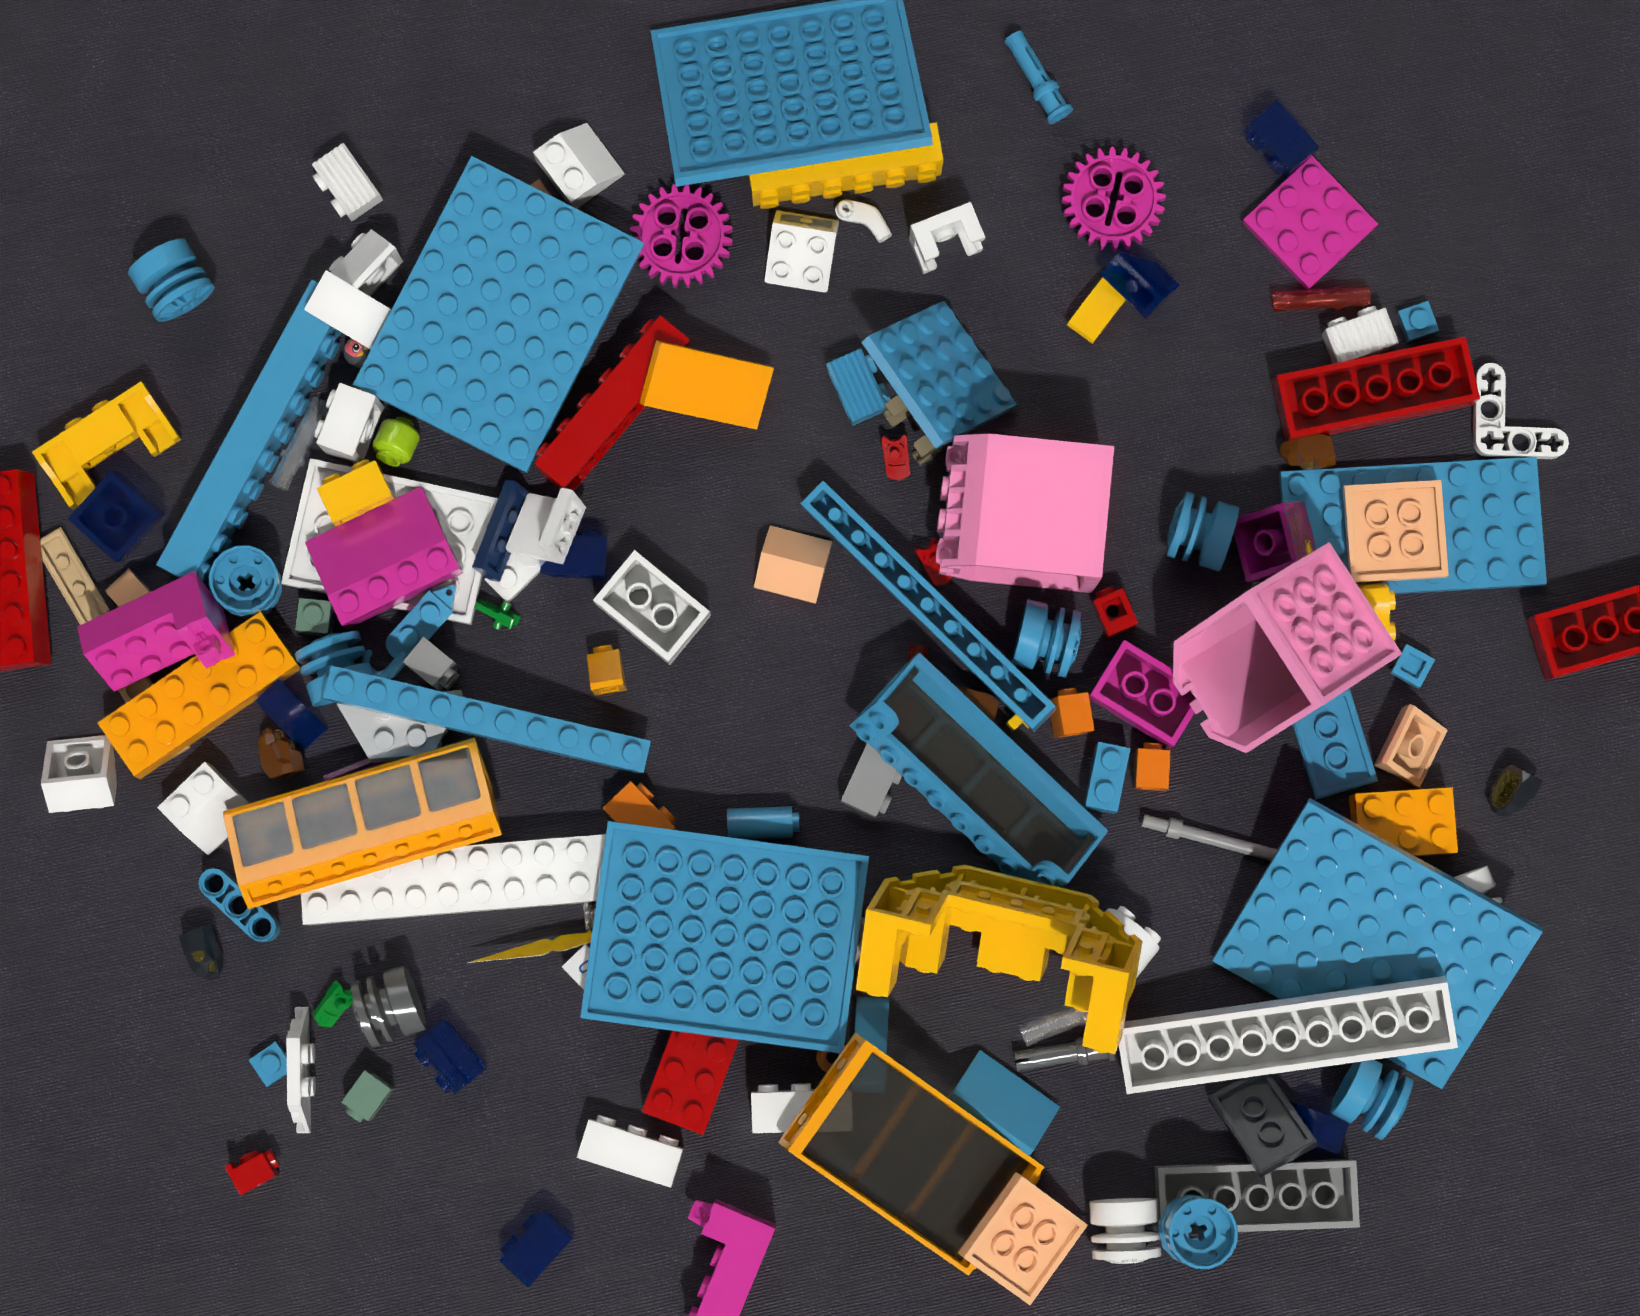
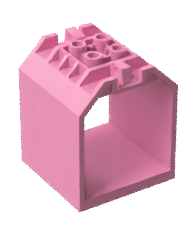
(1025, 511)
(1281, 651)

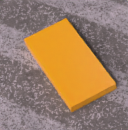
(706, 385)

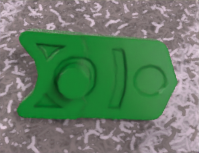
(501, 615)
(332, 1005)

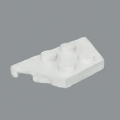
(390, 737)
(299, 1083)

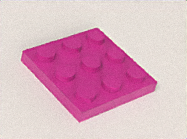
(1309, 223)

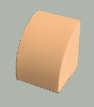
(127, 588)

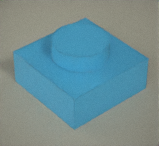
(1417, 321)
(1412, 666)
(270, 1064)

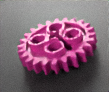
(1087, 192)
(709, 239)

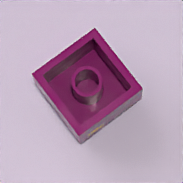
(1273, 539)

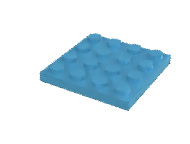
(939, 373)

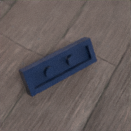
(492, 553)

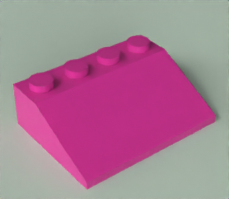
(383, 558)

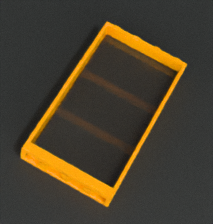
(905, 1149)

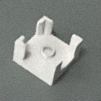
(943, 227)

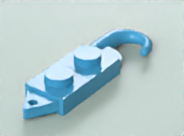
(419, 623)

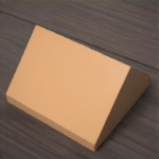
(792, 564)
(1411, 745)

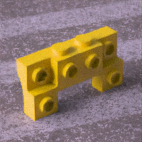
(100, 436)

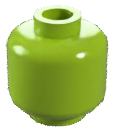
(396, 441)

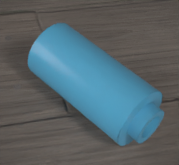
(762, 823)

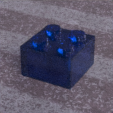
(116, 516)

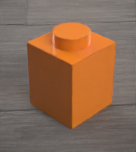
(1072, 714)
(1151, 767)

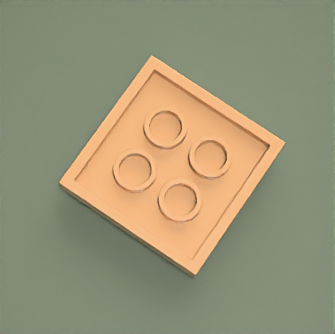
(1395, 531)
(1022, 1238)

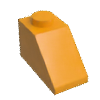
(606, 670)

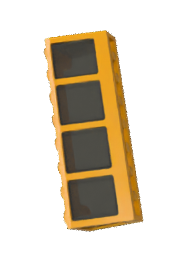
(361, 823)

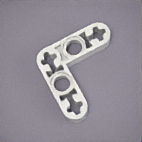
(1496, 425)

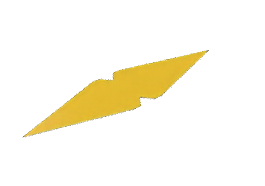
(542, 947)

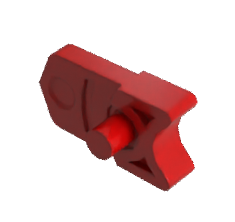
(896, 457)
(927, 559)

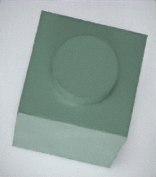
(315, 617)
(367, 1096)

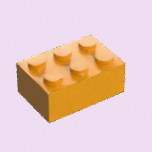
(1410, 819)

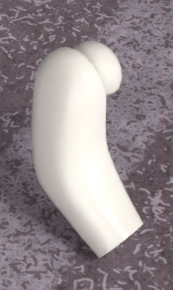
(864, 214)

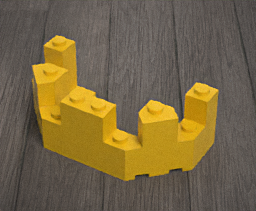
(1017, 930)

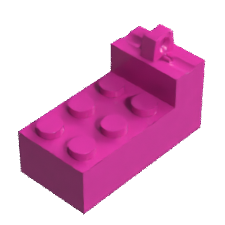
(157, 632)
(737, 1262)

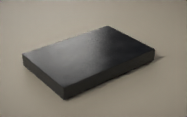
(1262, 1122)

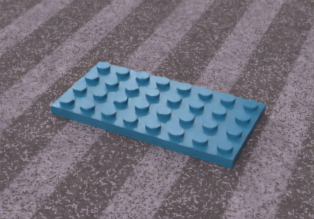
(1488, 518)

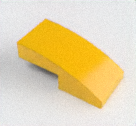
(1096, 311)

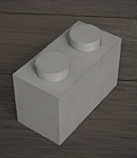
(432, 665)
(870, 784)

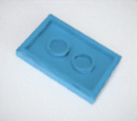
(1334, 748)
(1004, 1102)

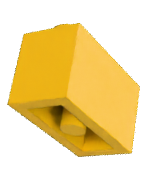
(355, 492)

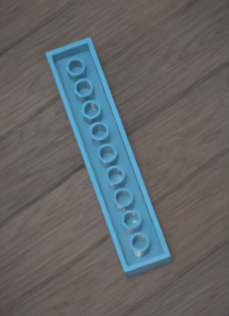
(252, 444)

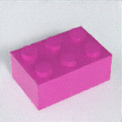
(1143, 695)

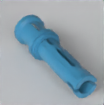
(1044, 88)

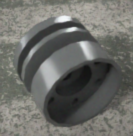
(388, 1006)

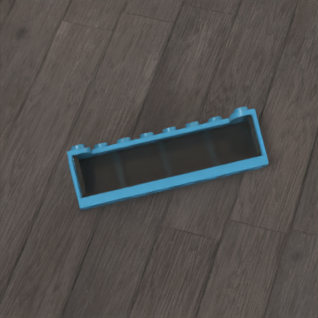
(978, 776)

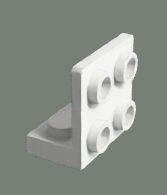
(801, 251)
(546, 526)

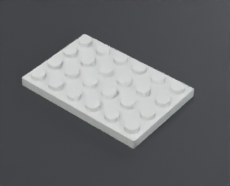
(459, 512)

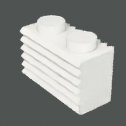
(347, 183)
(1360, 337)

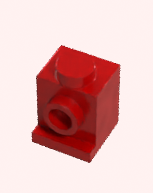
(1123, 621)
(254, 1170)

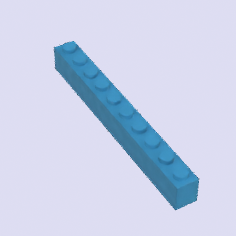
(928, 606)
(485, 719)

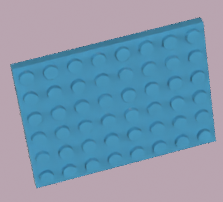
(789, 89)
(499, 314)
(1363, 913)
(725, 937)

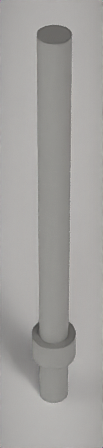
(1175, 828)

